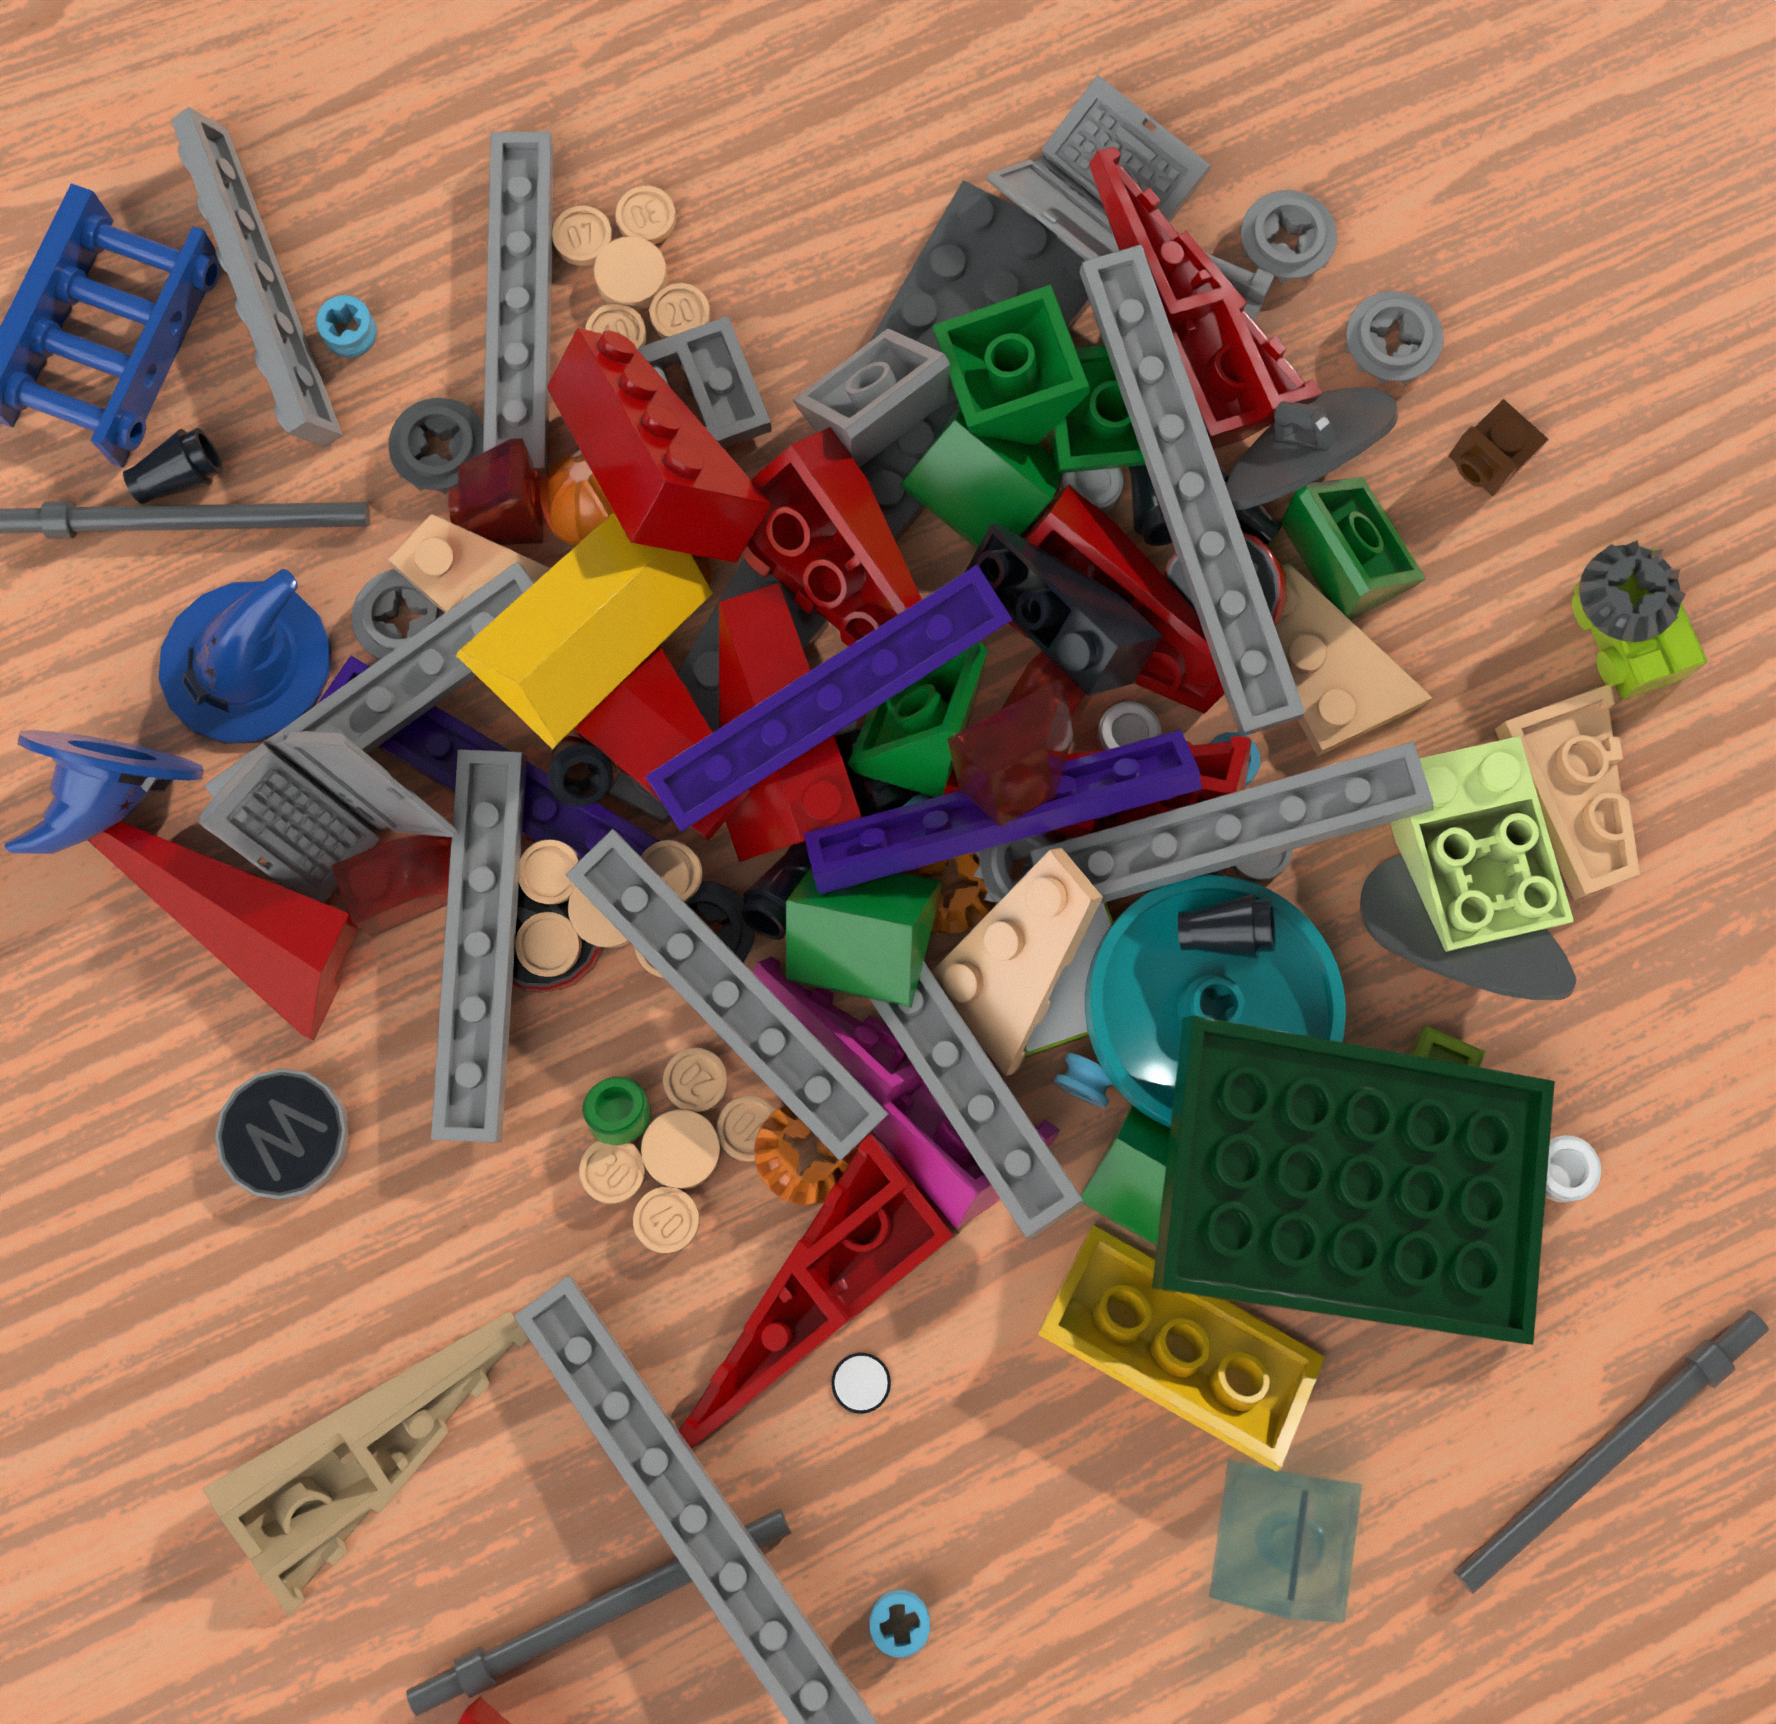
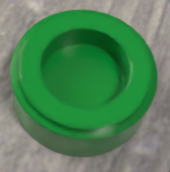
(616, 1110)

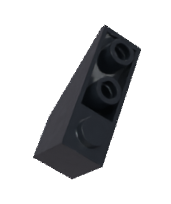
(1066, 613)

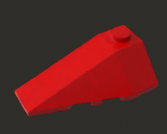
(829, 539)
(1098, 547)
(755, 661)
(649, 724)

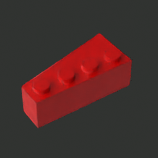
(652, 453)

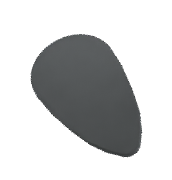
(1310, 443)
(1517, 966)

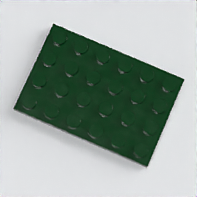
(1354, 1182)

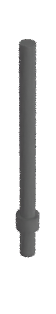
(64, 520)
(1706, 1365)
(478, 1669)

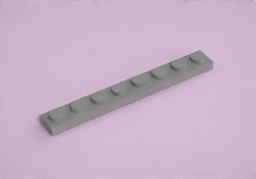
(1191, 491)
(690, 1511)

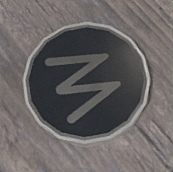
(282, 1134)

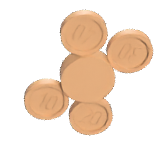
(631, 268)
(551, 942)
(677, 1151)

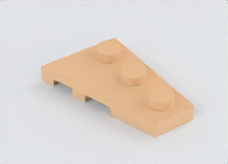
(453, 562)
(1338, 670)
(1579, 789)
(1016, 954)

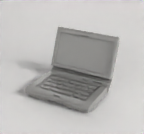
(1061, 187)
(311, 805)

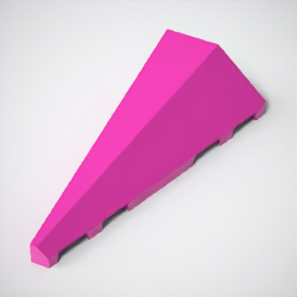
(915, 1122)

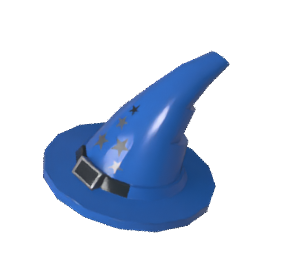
(245, 660)
(94, 786)

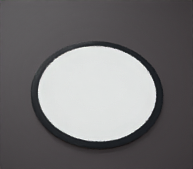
(861, 1383)

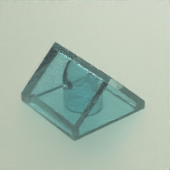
(1285, 1542)

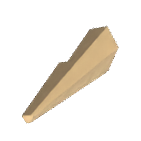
(316, 1487)

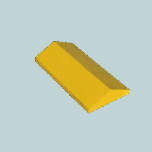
(584, 628)
(1183, 1349)

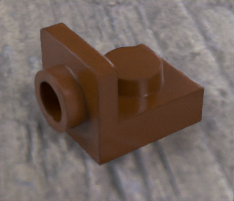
(1497, 448)

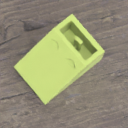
(1483, 848)

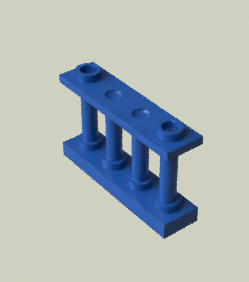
(59, 281)

